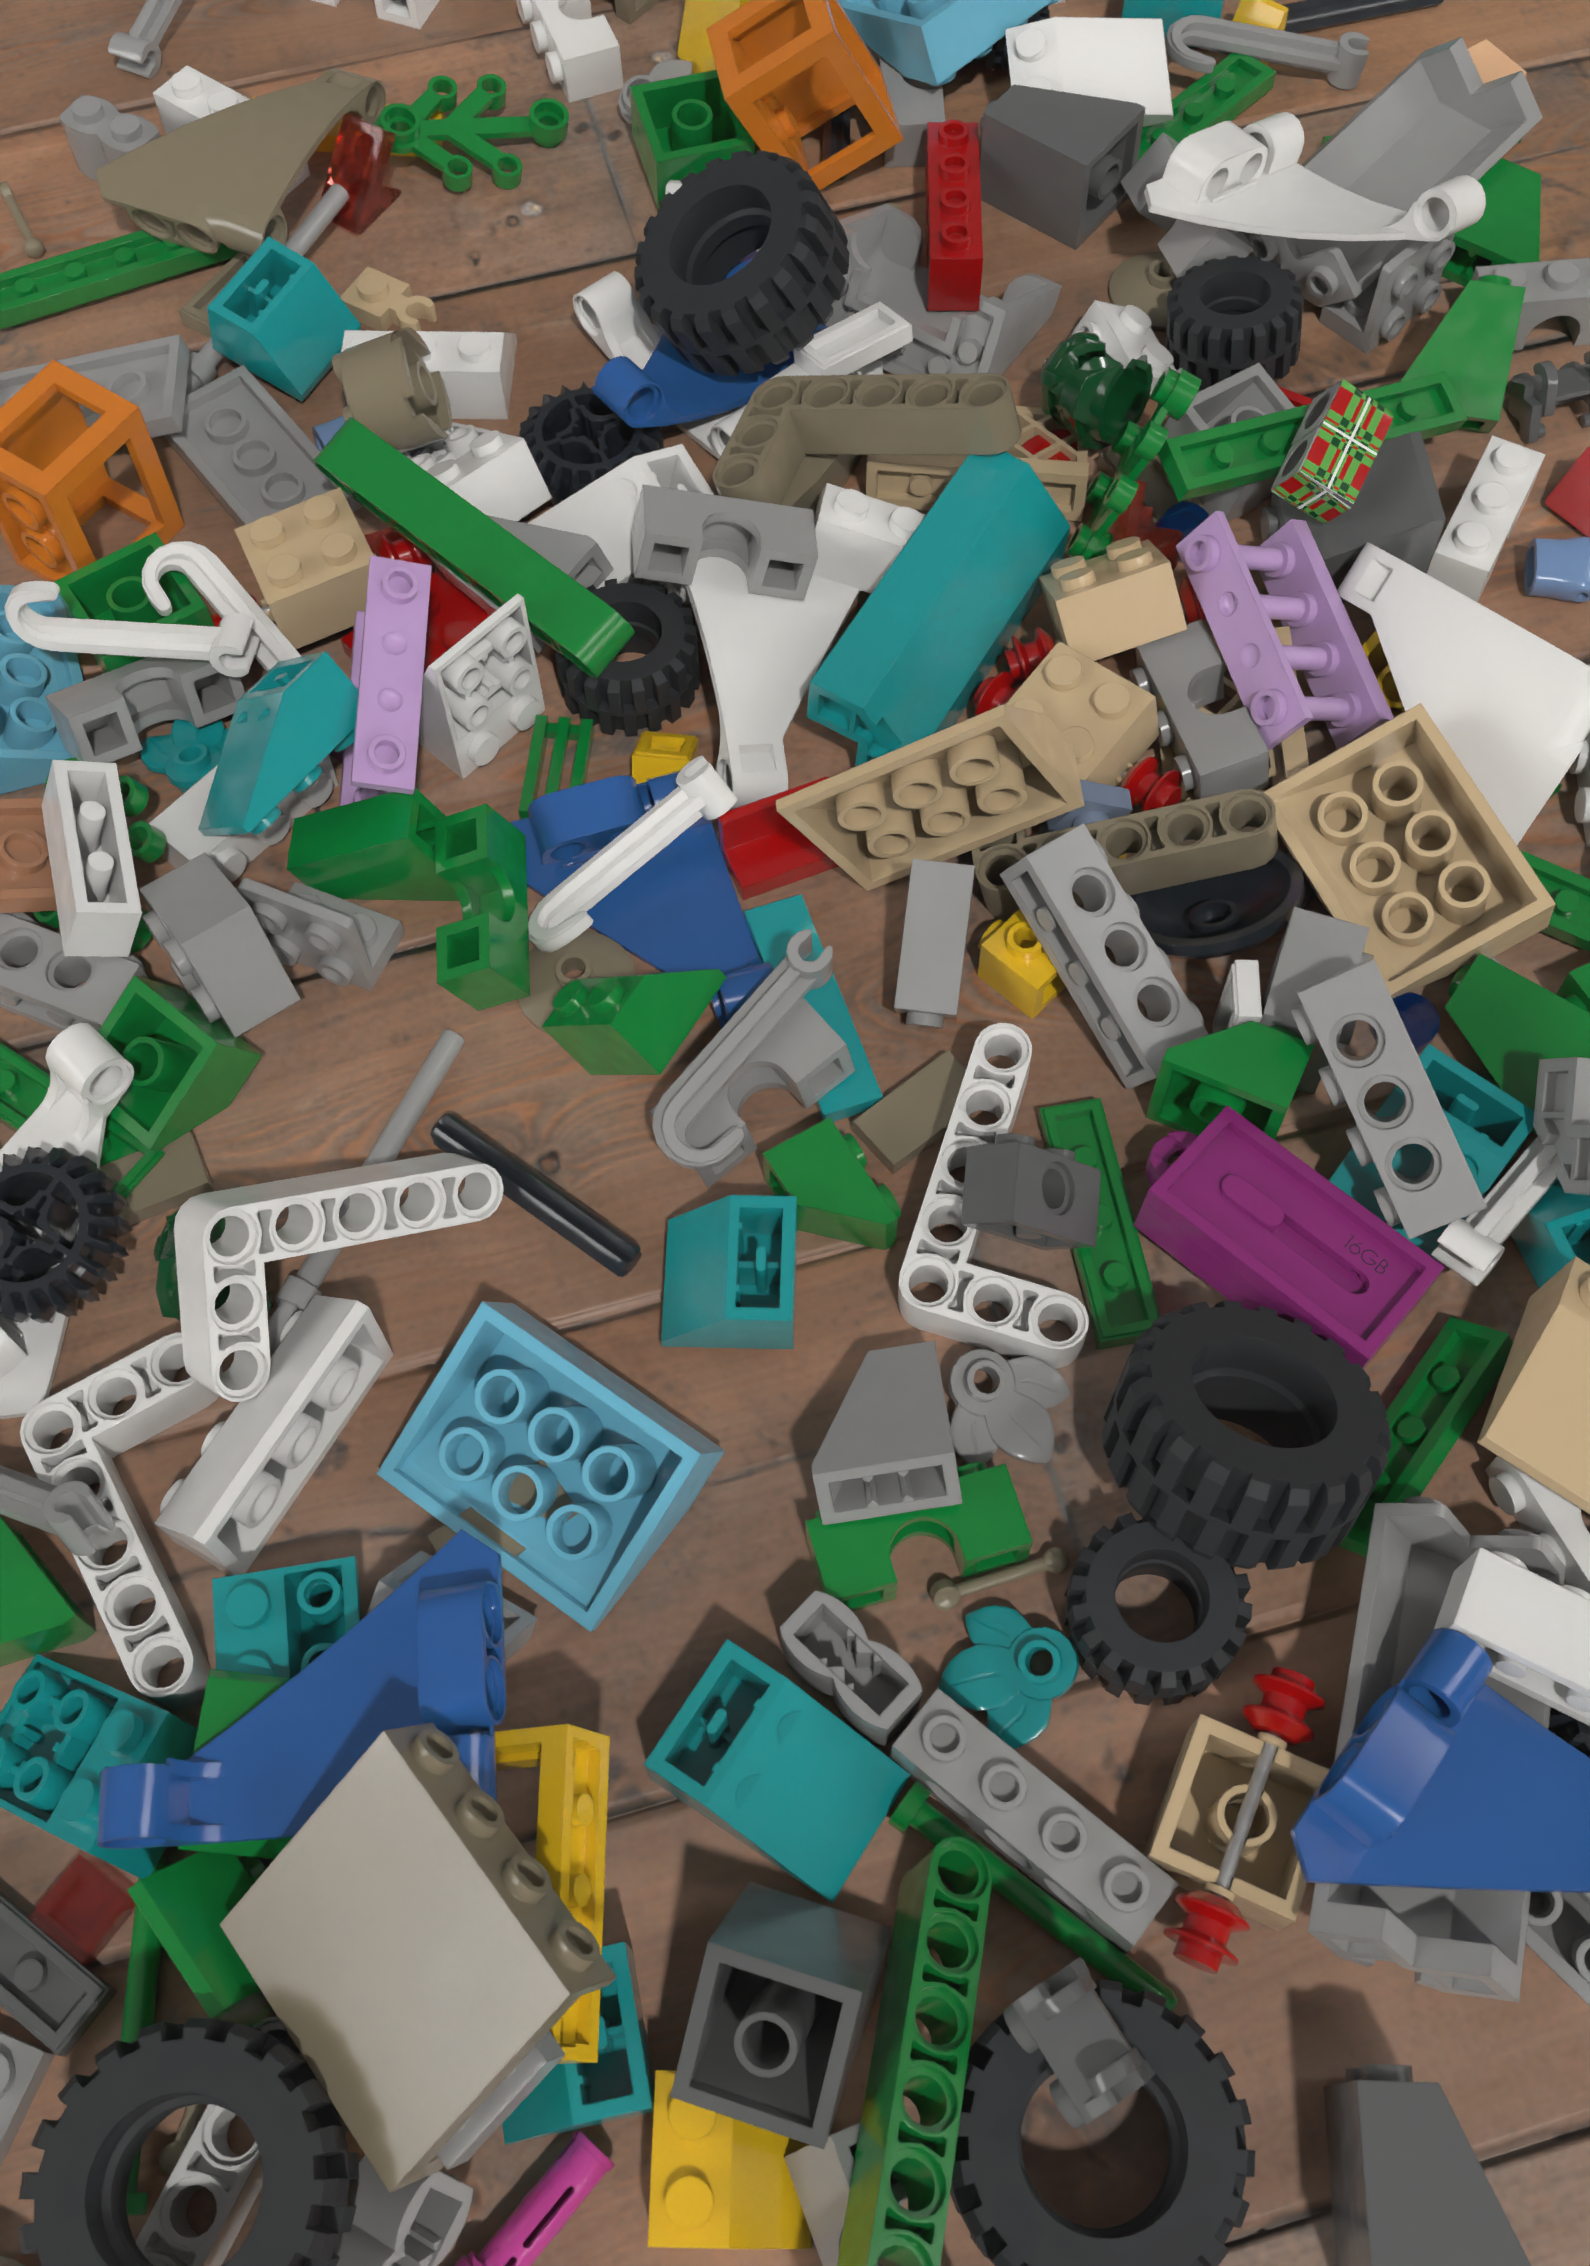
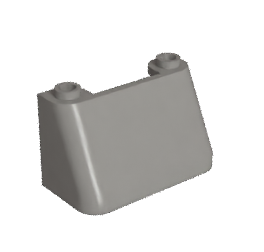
(885, 269)

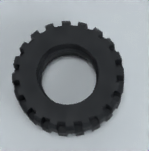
(710, 228)
(1220, 1486)
(139, 2084)
(1205, 2160)

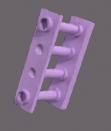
(1320, 630)
(389, 681)

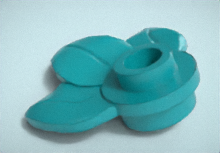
(185, 753)
(998, 1673)

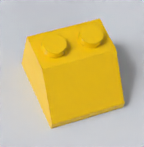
(719, 2180)

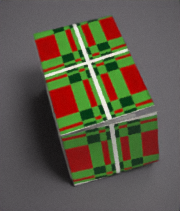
(1332, 451)

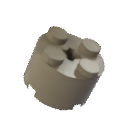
(394, 390)

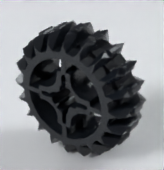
(581, 440)
(62, 1194)

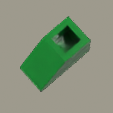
(832, 1187)

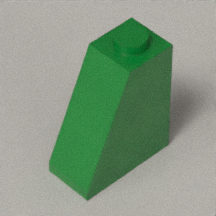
(1507, 228)
(1476, 348)
(371, 850)
(1515, 1024)
(33, 1604)

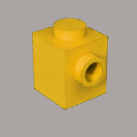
(1018, 965)

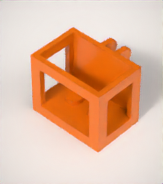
(796, 68)
(57, 472)

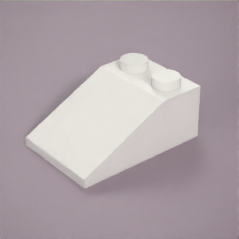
(1095, 58)

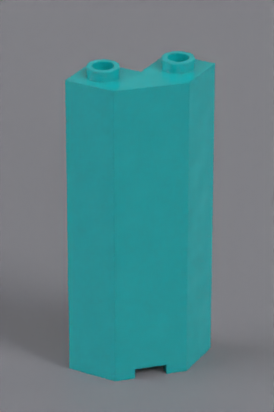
(942, 609)

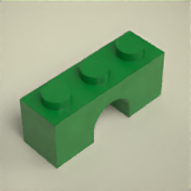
(487, 951)
(981, 1533)

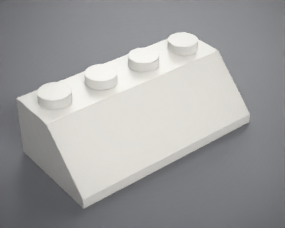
(278, 1438)

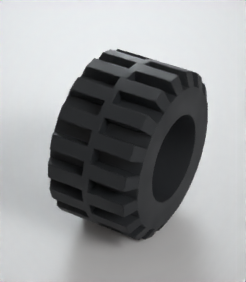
(1233, 318)
(646, 689)
(1122, 1655)

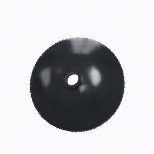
(1224, 911)

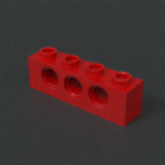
(953, 216)

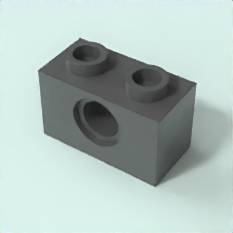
(1030, 1194)

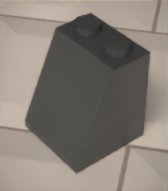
(1058, 158)
(1393, 511)
(780, 2013)
(1408, 2178)

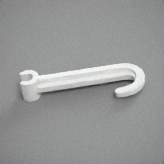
(220, 591)
(225, 647)
(563, 911)
(1475, 1244)

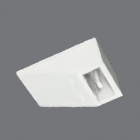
(486, 470)
(609, 504)
(481, 691)

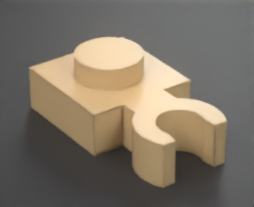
(384, 301)

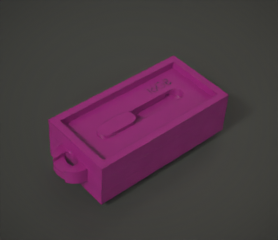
(1281, 1235)

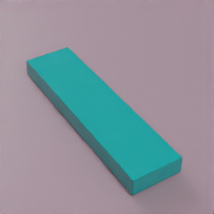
(771, 931)

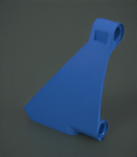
(673, 389)
(670, 911)
(411, 1661)
(1450, 1789)

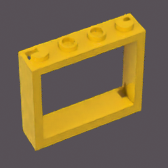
(569, 1844)

